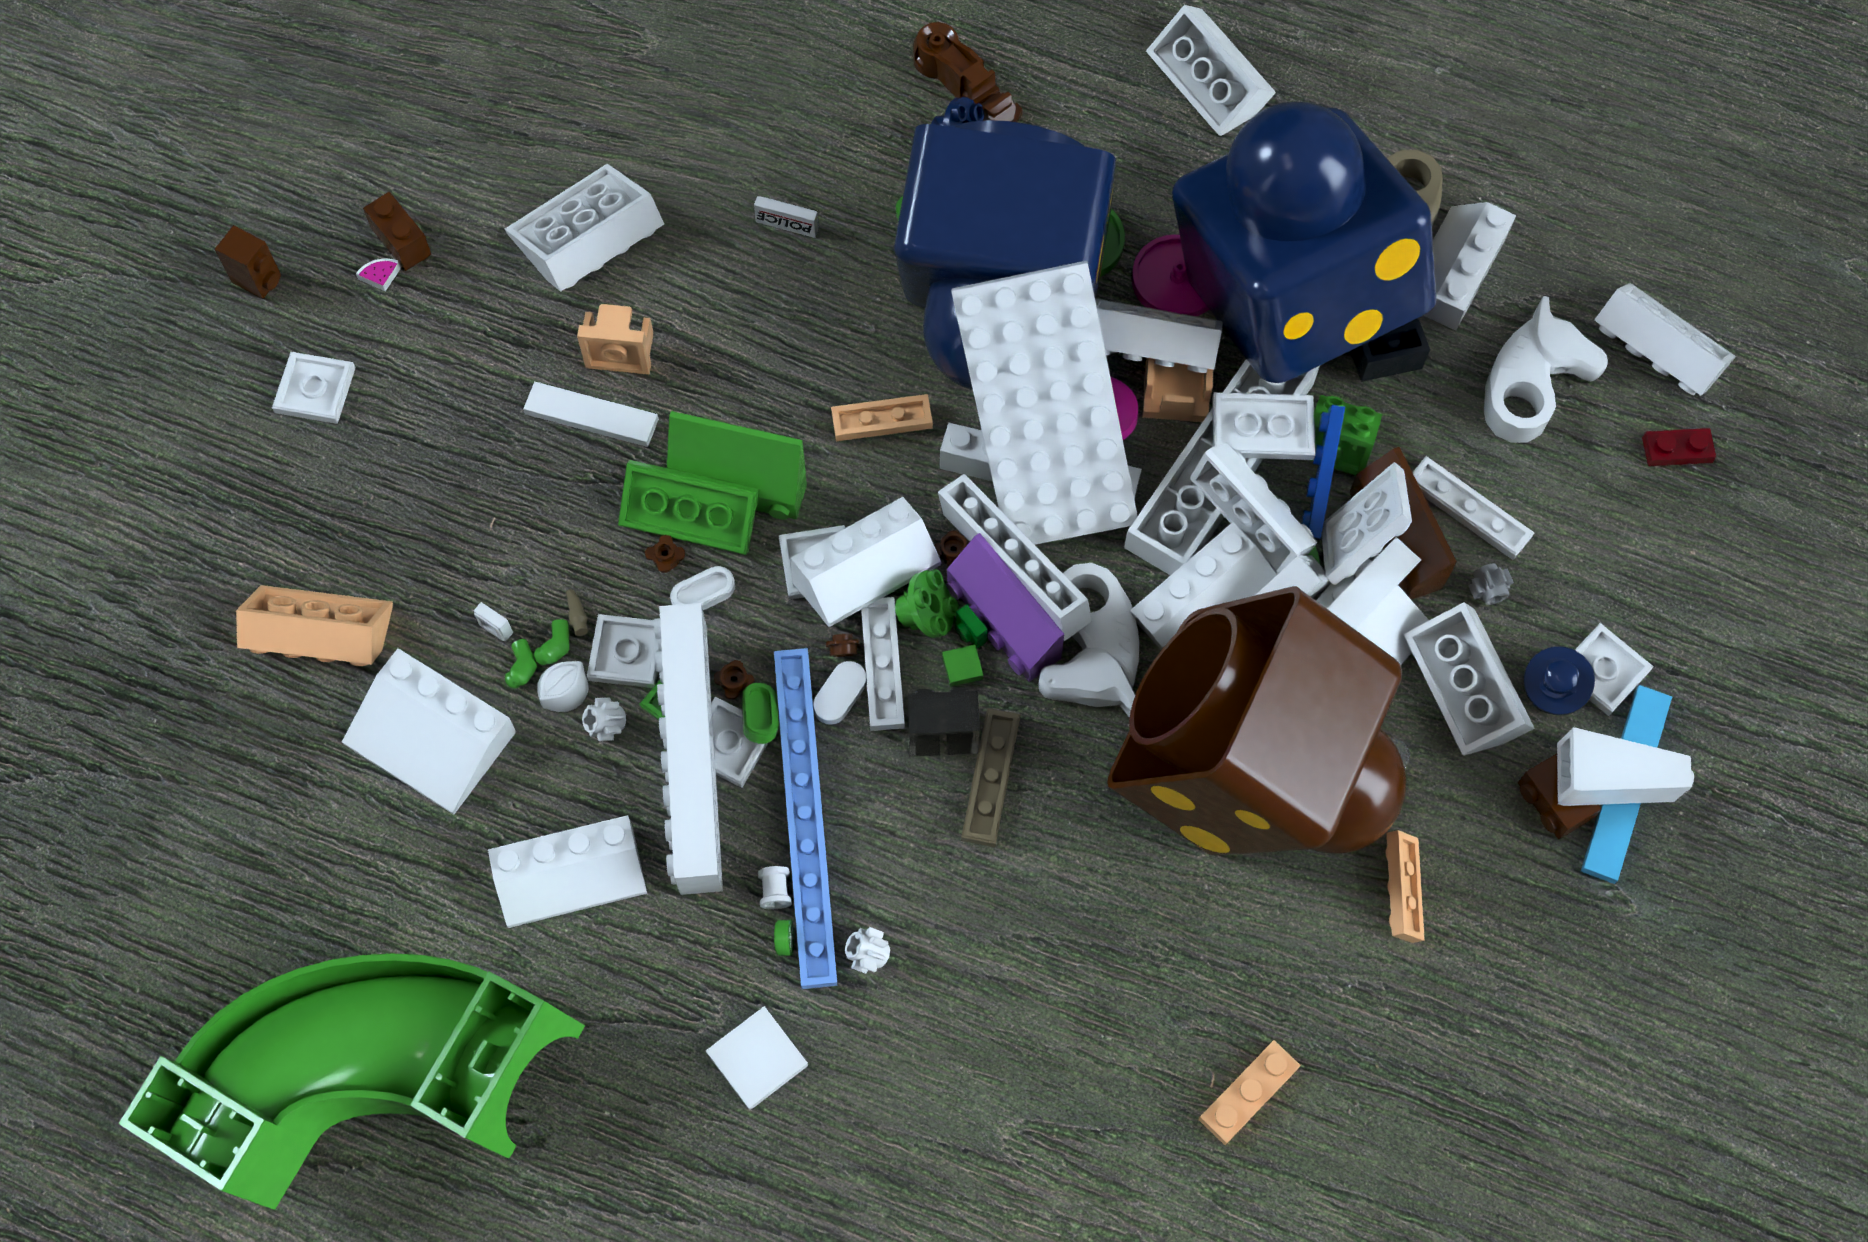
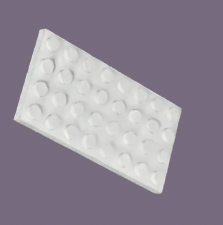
(1046, 402)

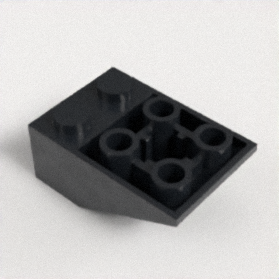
(1392, 353)

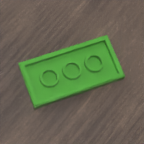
(688, 507)

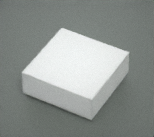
(493, 622)

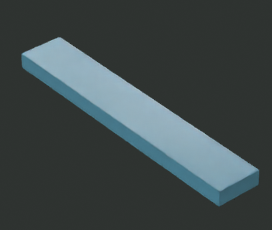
(1616, 821)

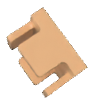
(612, 344)
(1176, 392)

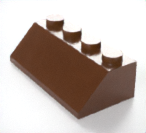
(1422, 535)

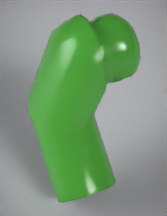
(556, 646)
(524, 666)

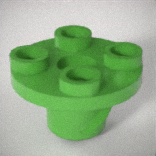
(927, 605)

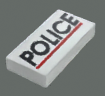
(786, 216)

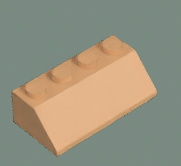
(313, 625)

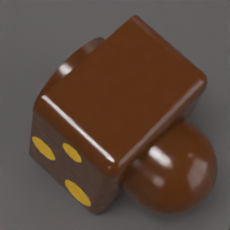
(1266, 731)

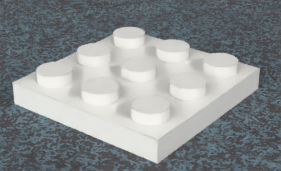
(1366, 524)

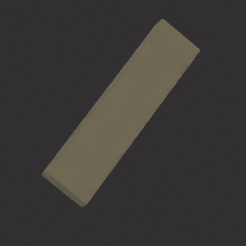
(991, 777)

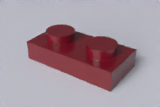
(1679, 447)

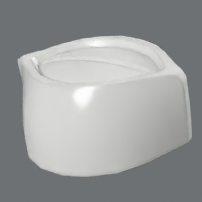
(563, 686)

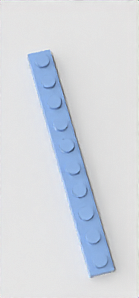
(805, 820)

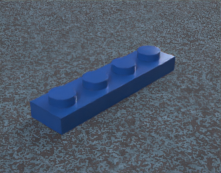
(1325, 458)

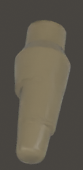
(576, 614)

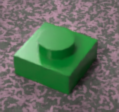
(970, 627)

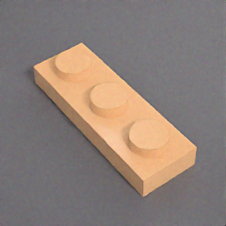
(881, 417)
(1405, 886)
(1249, 1092)

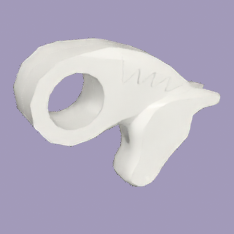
(1524, 369)
(1110, 644)

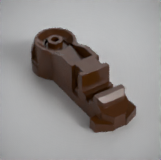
(943, 57)

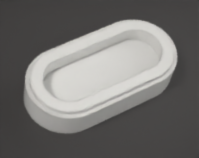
(705, 588)
(839, 692)

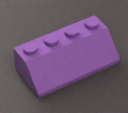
(1005, 608)

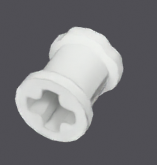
(774, 887)

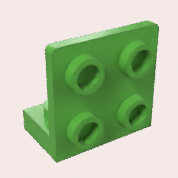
(1356, 436)

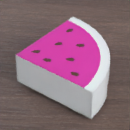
(379, 272)

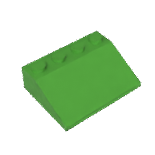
(741, 457)

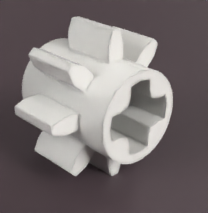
(604, 719)
(867, 950)

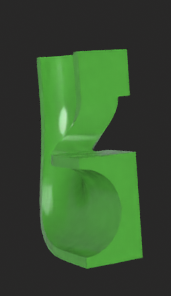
(339, 1047)

